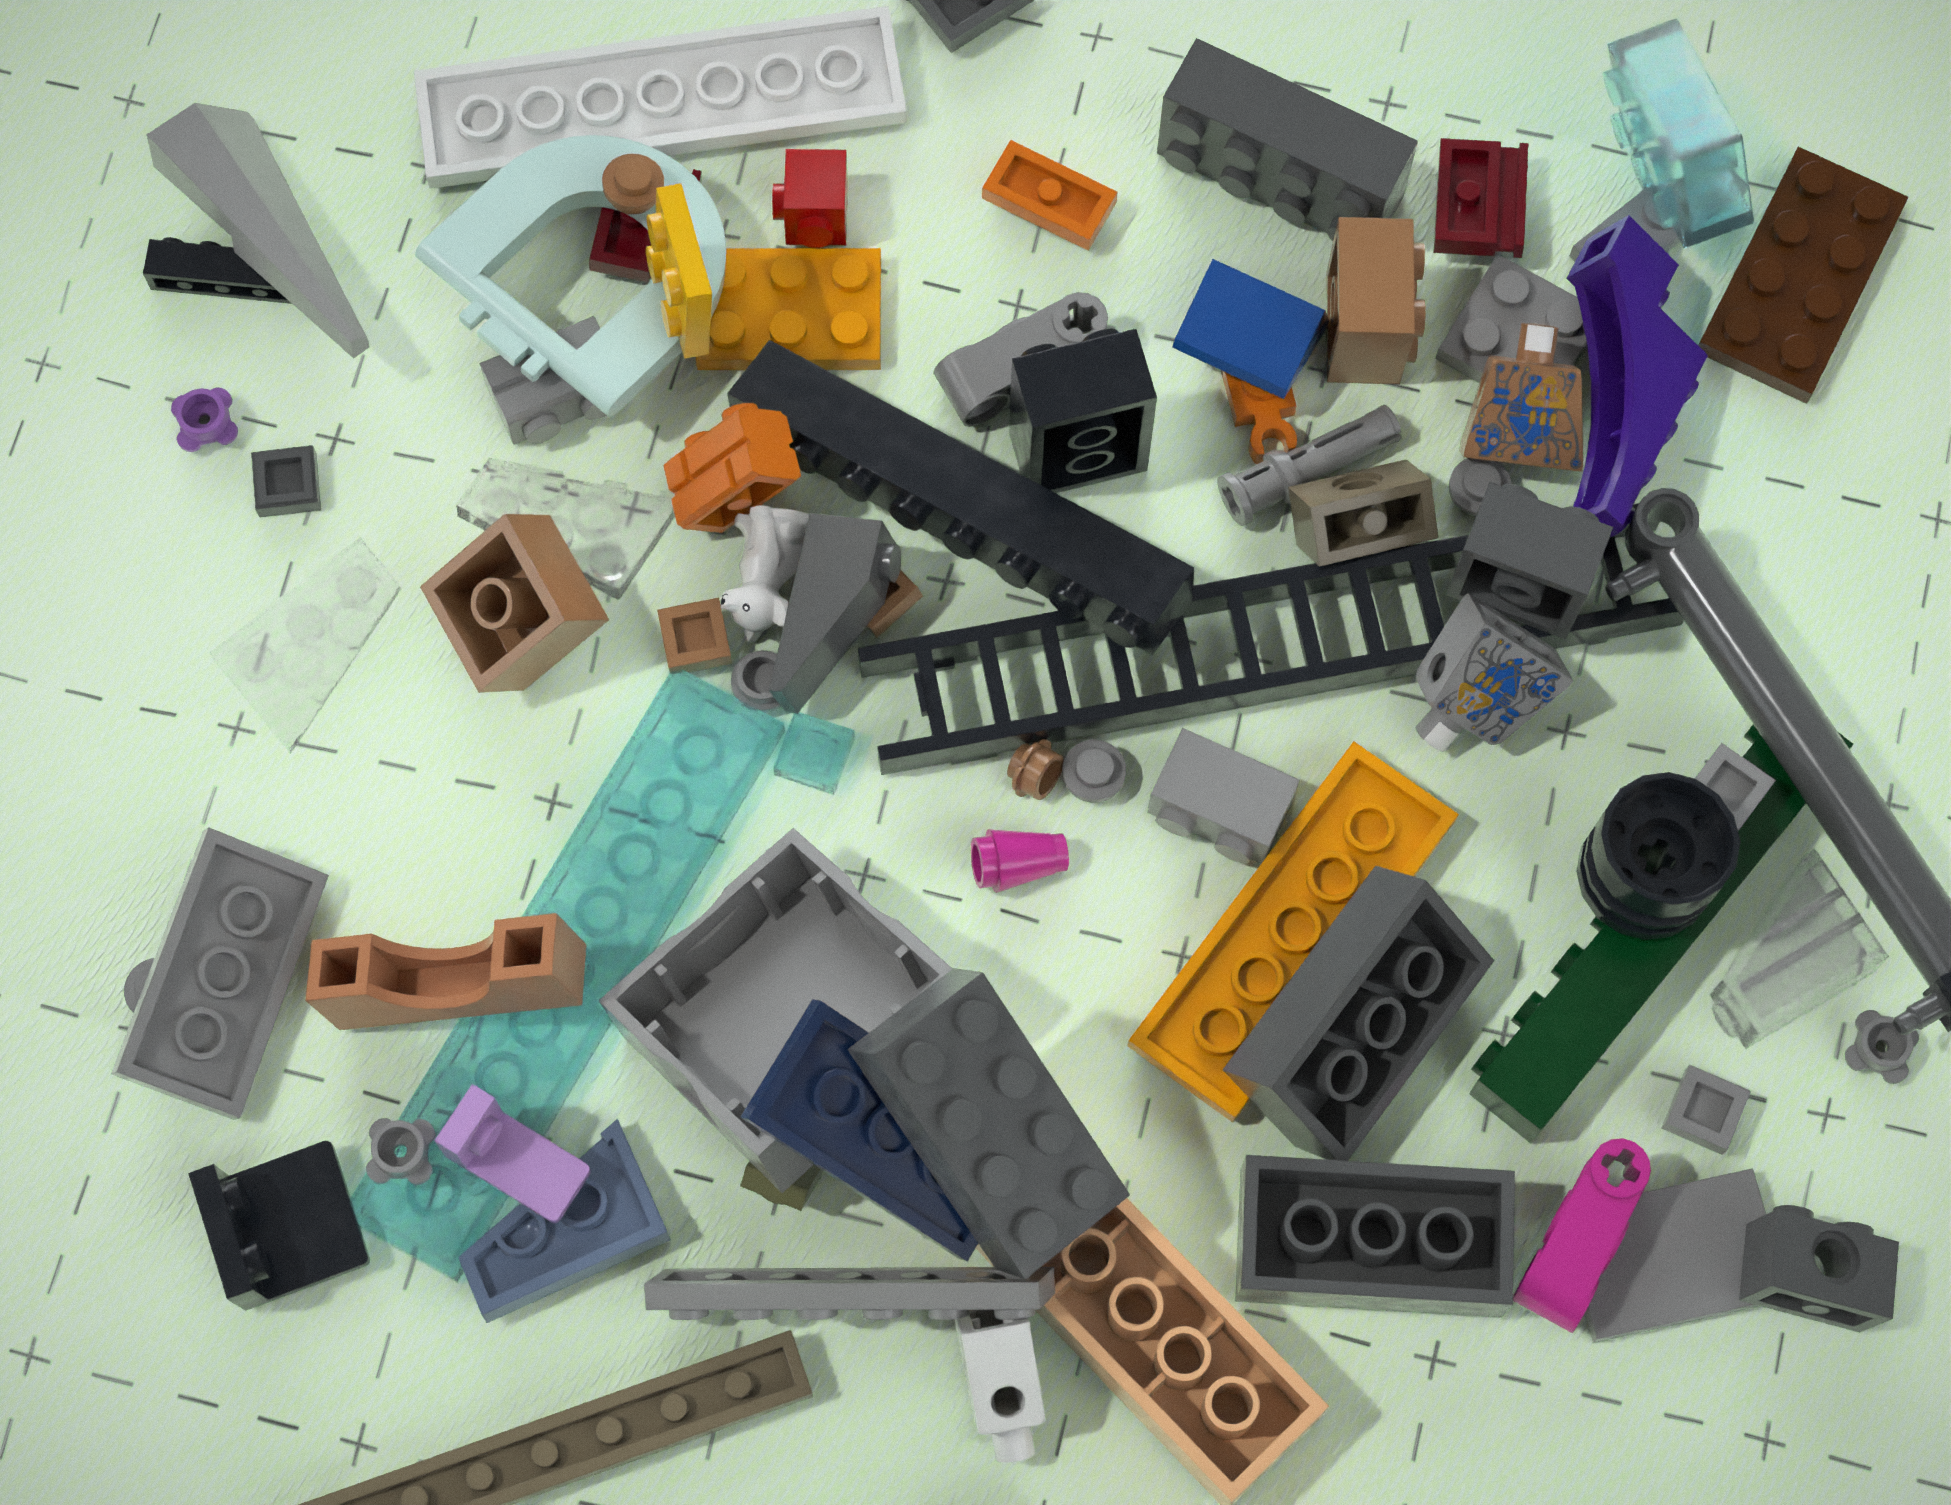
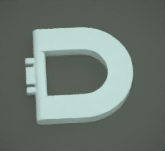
(512, 212)

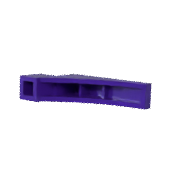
(1637, 364)

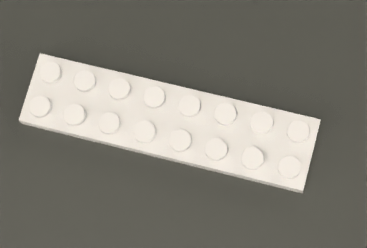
(665, 92)

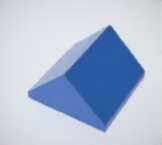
(1250, 329)

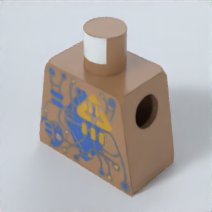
(1528, 407)

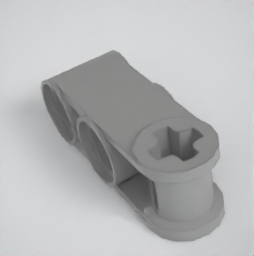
(980, 373)

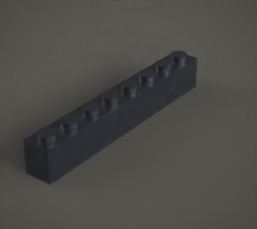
(971, 501)

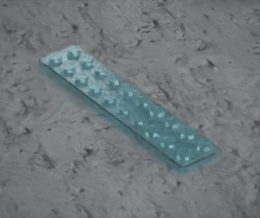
(619, 893)

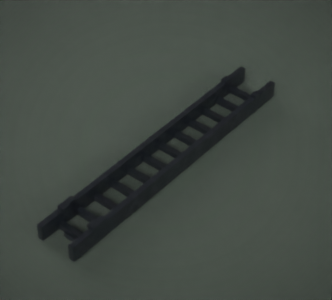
(947, 648)

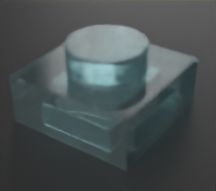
(814, 752)

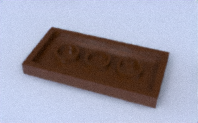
(1802, 274)

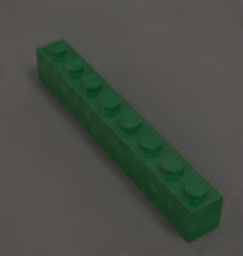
(1610, 983)

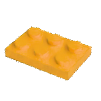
(803, 299)

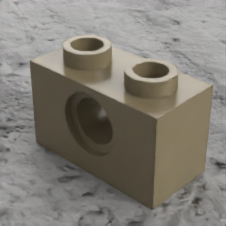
(1363, 512)

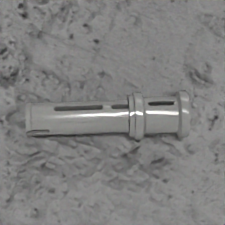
(1269, 480)

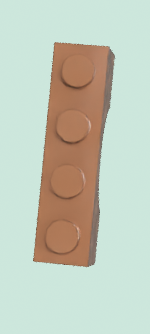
(379, 982)

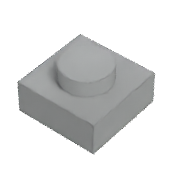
(1736, 782)
(1706, 1109)

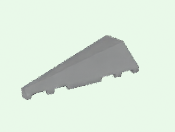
(233, 177)

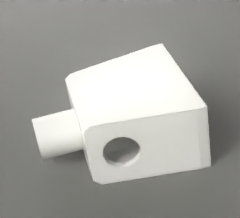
(998, 1356)

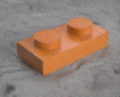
(1049, 195)

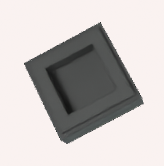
(286, 481)

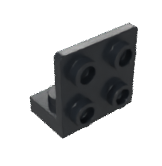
(280, 1225)

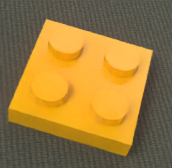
(680, 266)

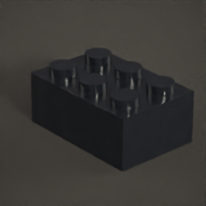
(1082, 410)

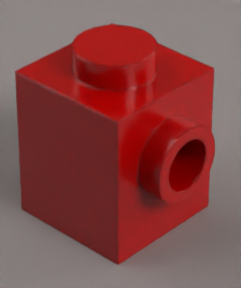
(813, 197)

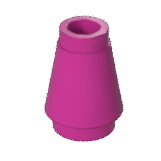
(1016, 857)

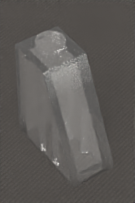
(1796, 956)

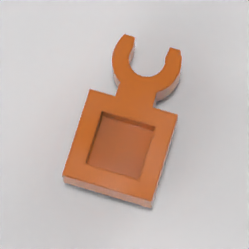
(1263, 411)

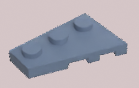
(603, 1226)

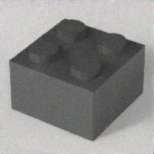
(1530, 558)

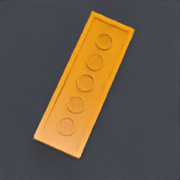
(1353, 822)

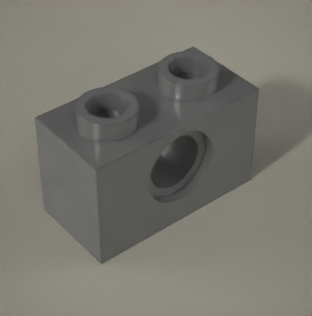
(1784, 1277)

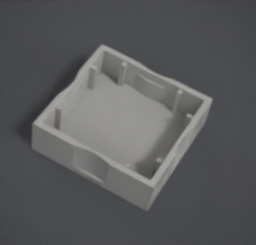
(738, 979)

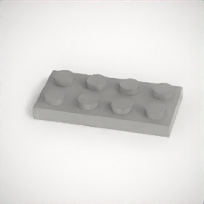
(220, 974)

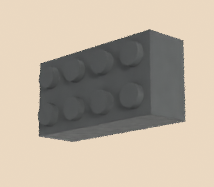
(1280, 142)
(1359, 1014)
(989, 1122)
(1375, 1236)

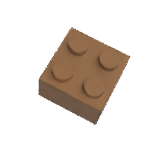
(1373, 300)
(514, 603)

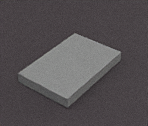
(1678, 1257)

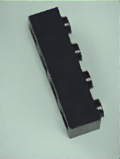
(204, 271)

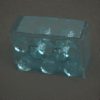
(1678, 134)

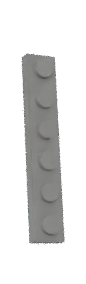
(821, 1292)

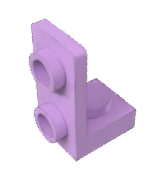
(511, 1156)

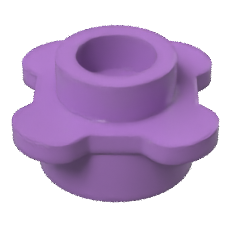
(194, 405)

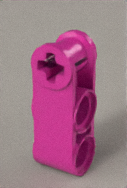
(1584, 1236)

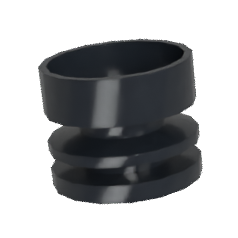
(1671, 825)

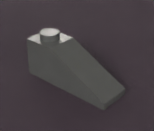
(832, 600)

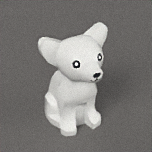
(767, 562)

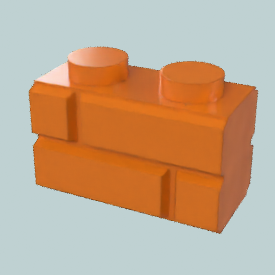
(731, 468)

